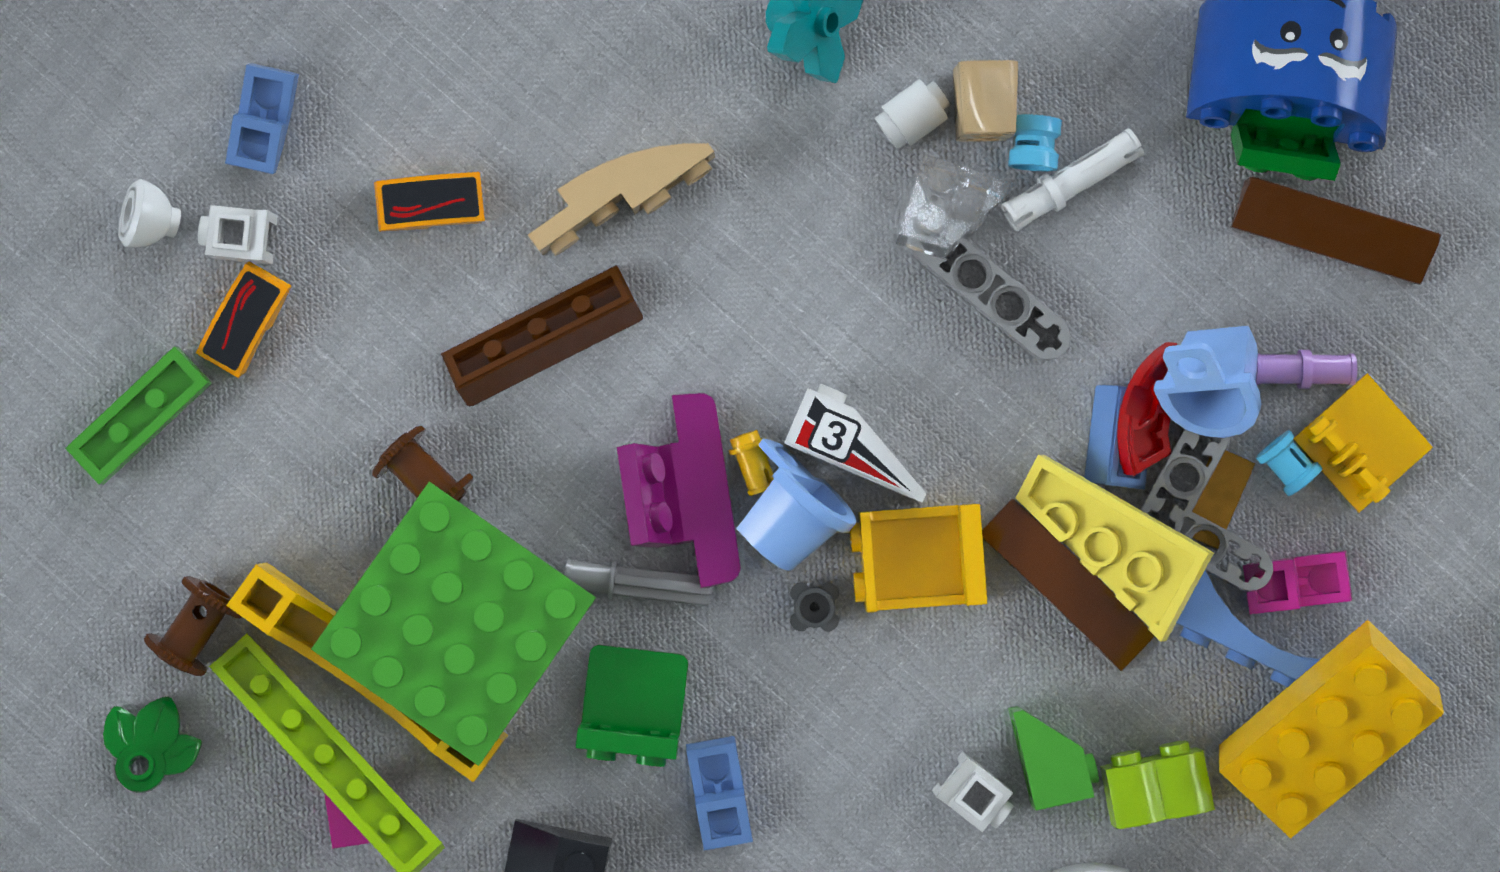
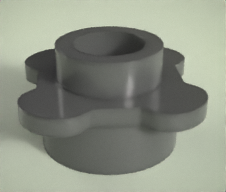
(804, 617)

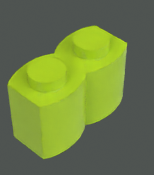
(1157, 785)

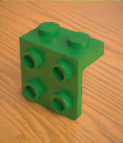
(1285, 146)
(633, 704)

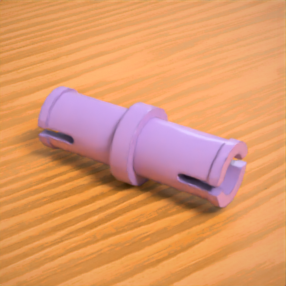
(1306, 369)

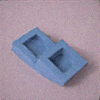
(262, 118)
(719, 793)

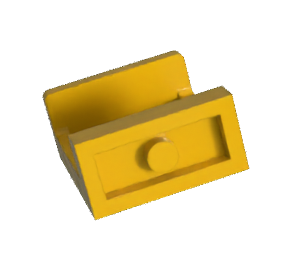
(919, 557)

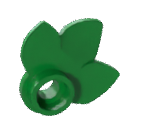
(152, 737)

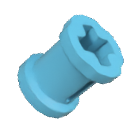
(1289, 463)

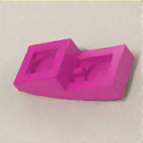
(1301, 582)

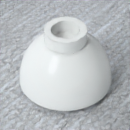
(146, 216)

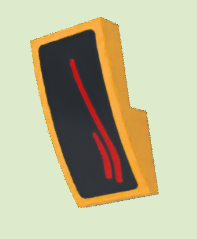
(429, 201)
(243, 319)

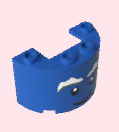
(1298, 61)

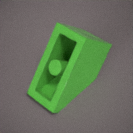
(1051, 763)

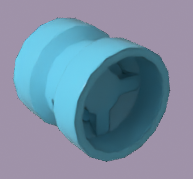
(1035, 143)

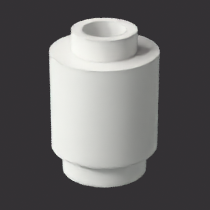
(913, 113)

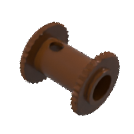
(417, 468)
(190, 628)

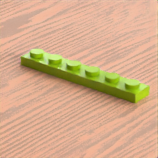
(327, 757)

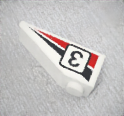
(842, 438)

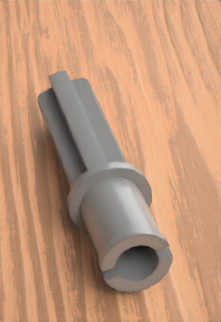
(638, 583)

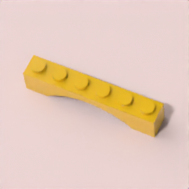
(298, 619)

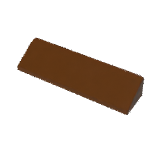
(1335, 230)
(542, 336)

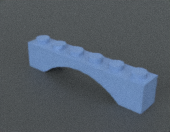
(1210, 619)

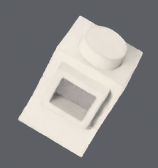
(236, 234)
(975, 794)

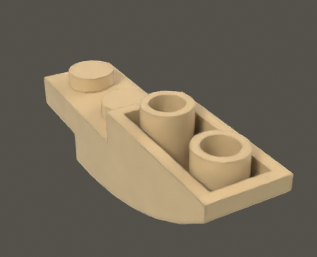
(637, 178)

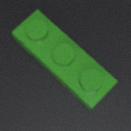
(138, 415)

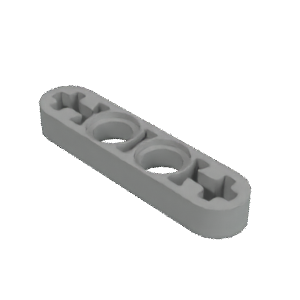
(985, 298)

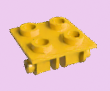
(1363, 443)

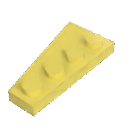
(1129, 550)

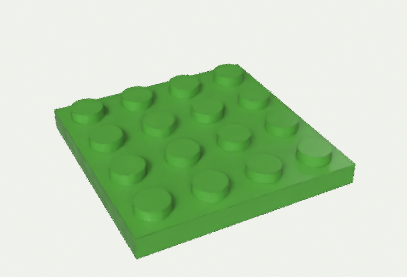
(453, 623)

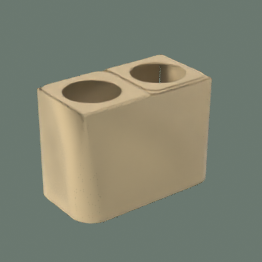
(985, 100)

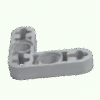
(1189, 523)

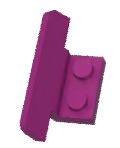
(682, 491)

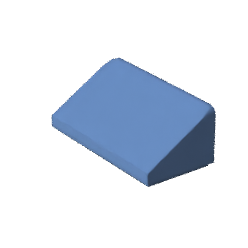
(1103, 458)

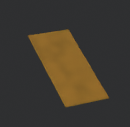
(1222, 494)

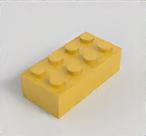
(1330, 729)

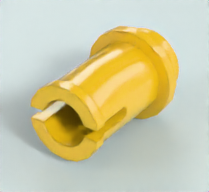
(752, 461)

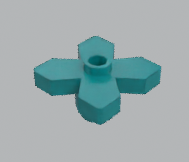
(811, 33)

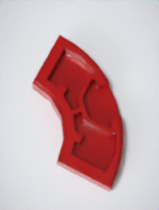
(1141, 420)

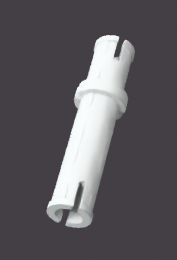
(1054, 190)

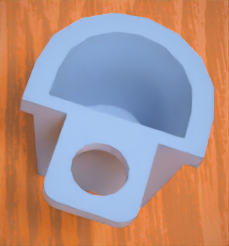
(1212, 382)
(794, 512)

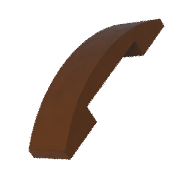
(1067, 584)

